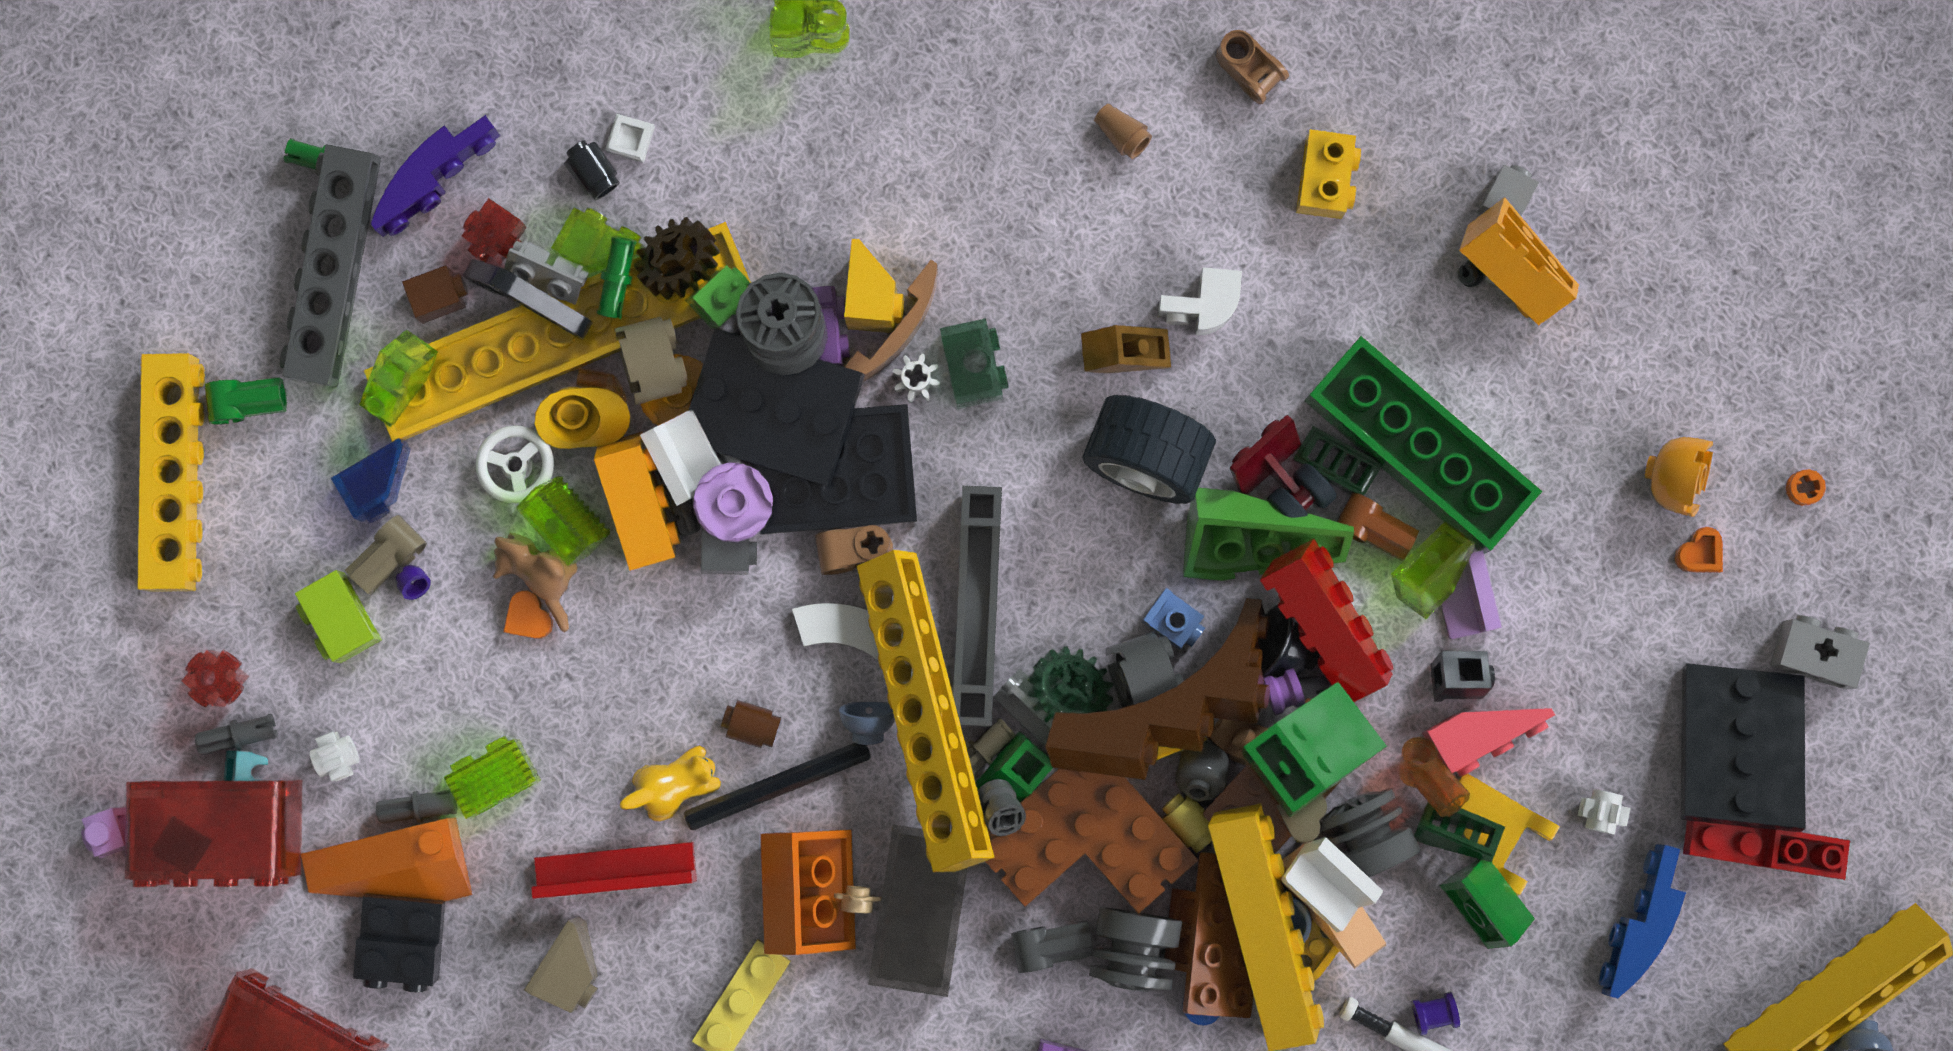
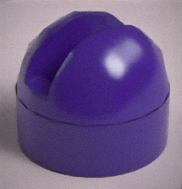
(418, 588)

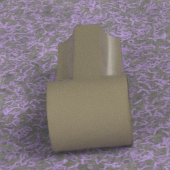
(391, 549)

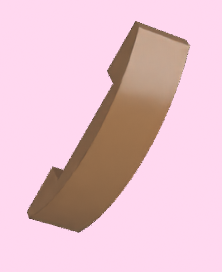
(920, 291)

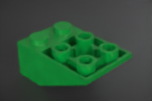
(1313, 749)

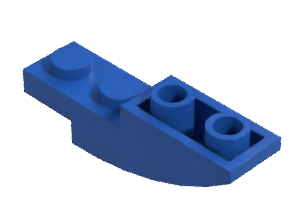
(1641, 940)

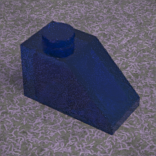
(374, 481)

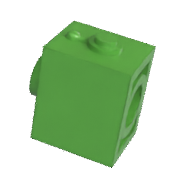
(719, 296)

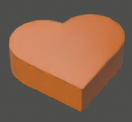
(1702, 553)
(527, 617)

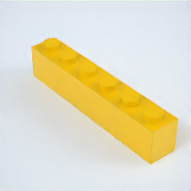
(1265, 927)
(1849, 987)

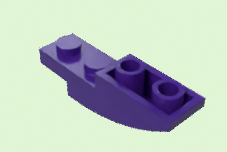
(416, 181)

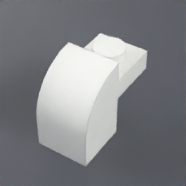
(1215, 302)

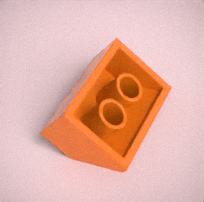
(799, 889)

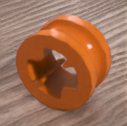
(1809, 476)

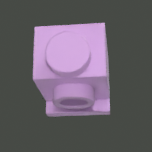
(105, 832)

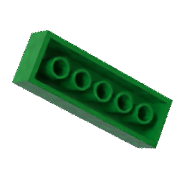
(1423, 445)

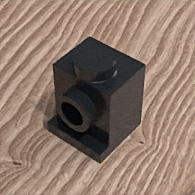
(1470, 664)

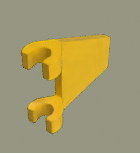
(1503, 810)

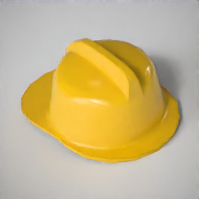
(582, 418)

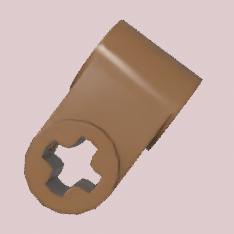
(1252, 67)
(844, 548)

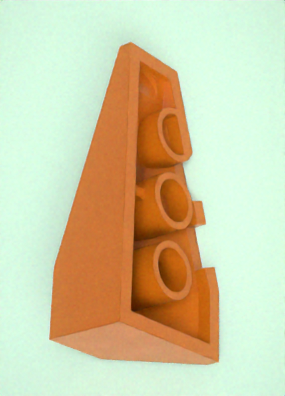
(406, 862)

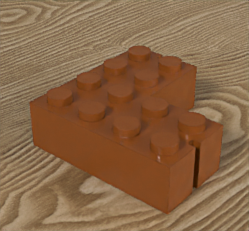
(1095, 817)

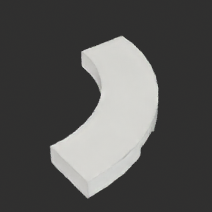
(836, 625)

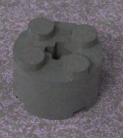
(1142, 668)

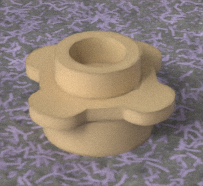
(857, 899)

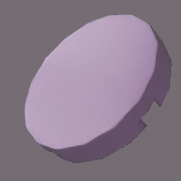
(733, 502)

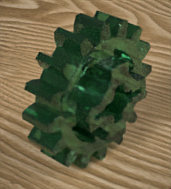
(1071, 682)

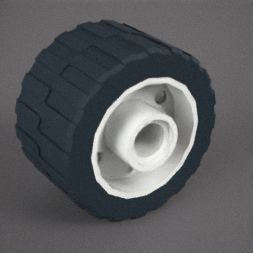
(1149, 449)

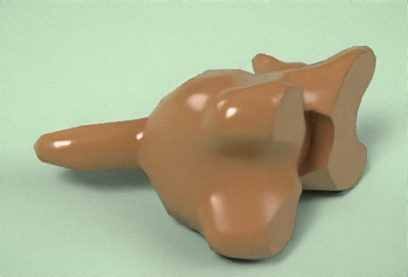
(541, 571)

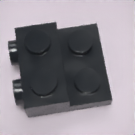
(399, 942)

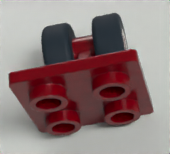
(1265, 458)

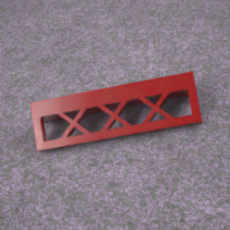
(614, 870)

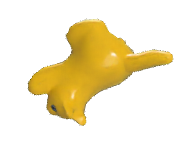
(665, 787)

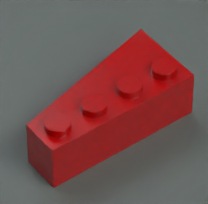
(1328, 620)

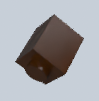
(435, 293)

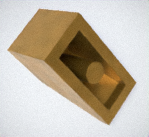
(1125, 349)

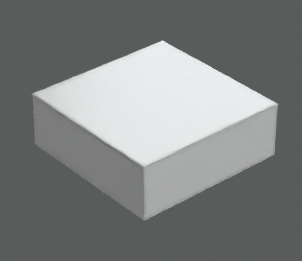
(630, 138)

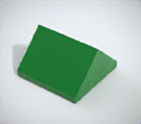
(1488, 904)

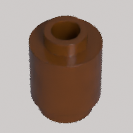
(750, 724)

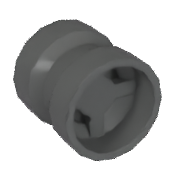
(1001, 808)

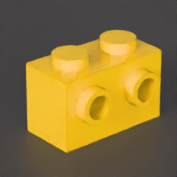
(1327, 174)

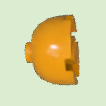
(1680, 473)

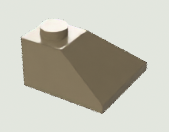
(567, 969)

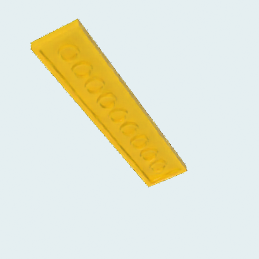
(527, 350)

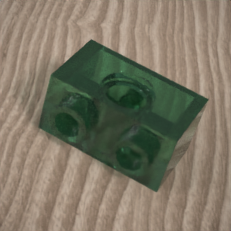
(969, 339)

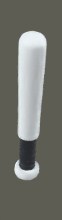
(1392, 1031)

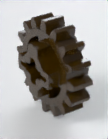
(676, 258)

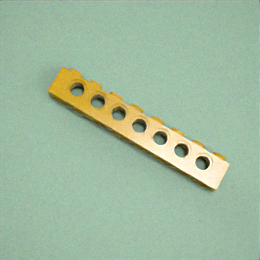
(900, 577)

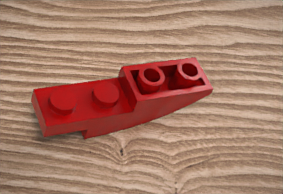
(1768, 848)

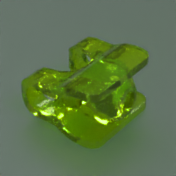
(801, 27)

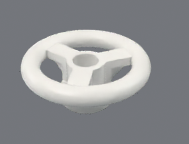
(519, 477)

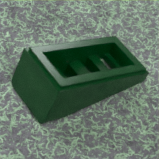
(1358, 457)
(1454, 842)

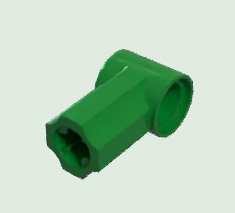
(244, 399)

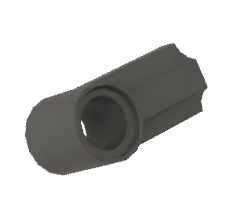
(1044, 947)

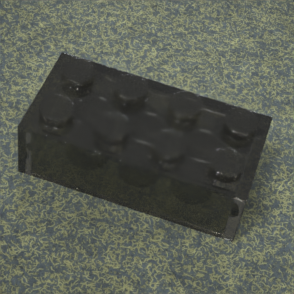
(916, 919)

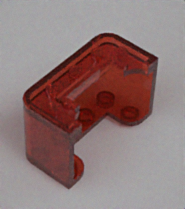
(213, 832)

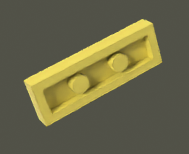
(741, 1000)

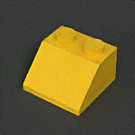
(871, 294)

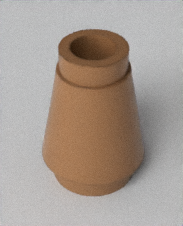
(1124, 131)

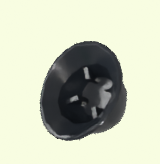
(1284, 648)

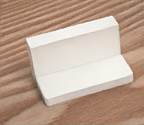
(681, 454)
(1330, 883)

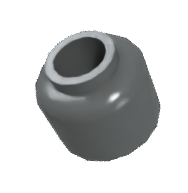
(1203, 773)

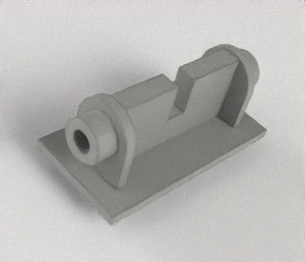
(560, 280)
(1015, 700)

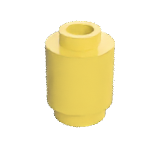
(1187, 821)

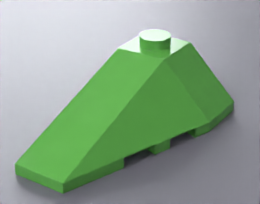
(1245, 534)

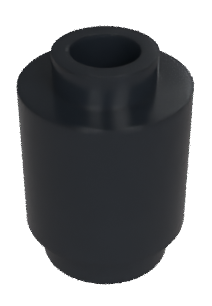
(591, 169)

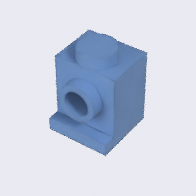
(1159, 615)

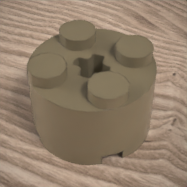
(650, 359)

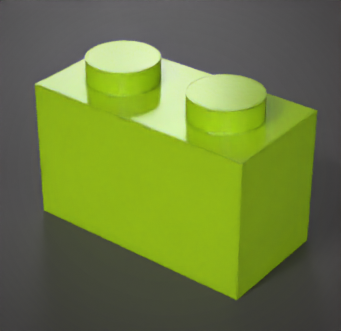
(336, 617)

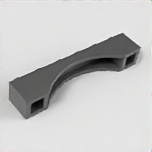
(977, 604)

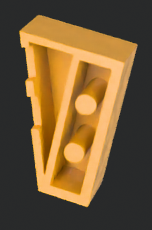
(1518, 262)
(636, 502)

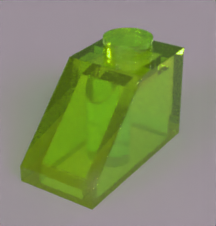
(1432, 570)

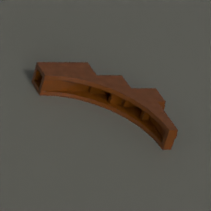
(1128, 738)

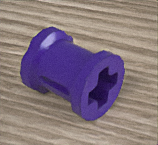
(1435, 1013)

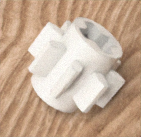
(922, 387)
(334, 756)
(1604, 811)

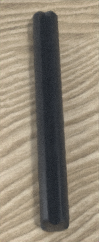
(776, 785)

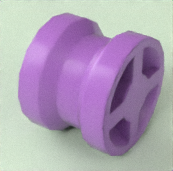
(1284, 691)

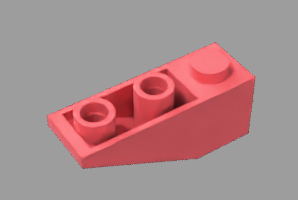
(1472, 735)

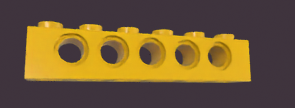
(158, 376)

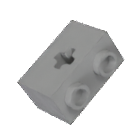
(1796, 652)

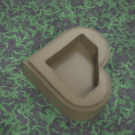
(1305, 824)

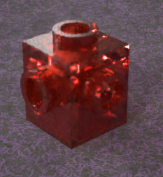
(489, 220)
(227, 682)

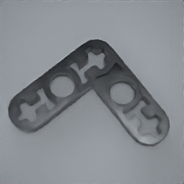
(511, 286)

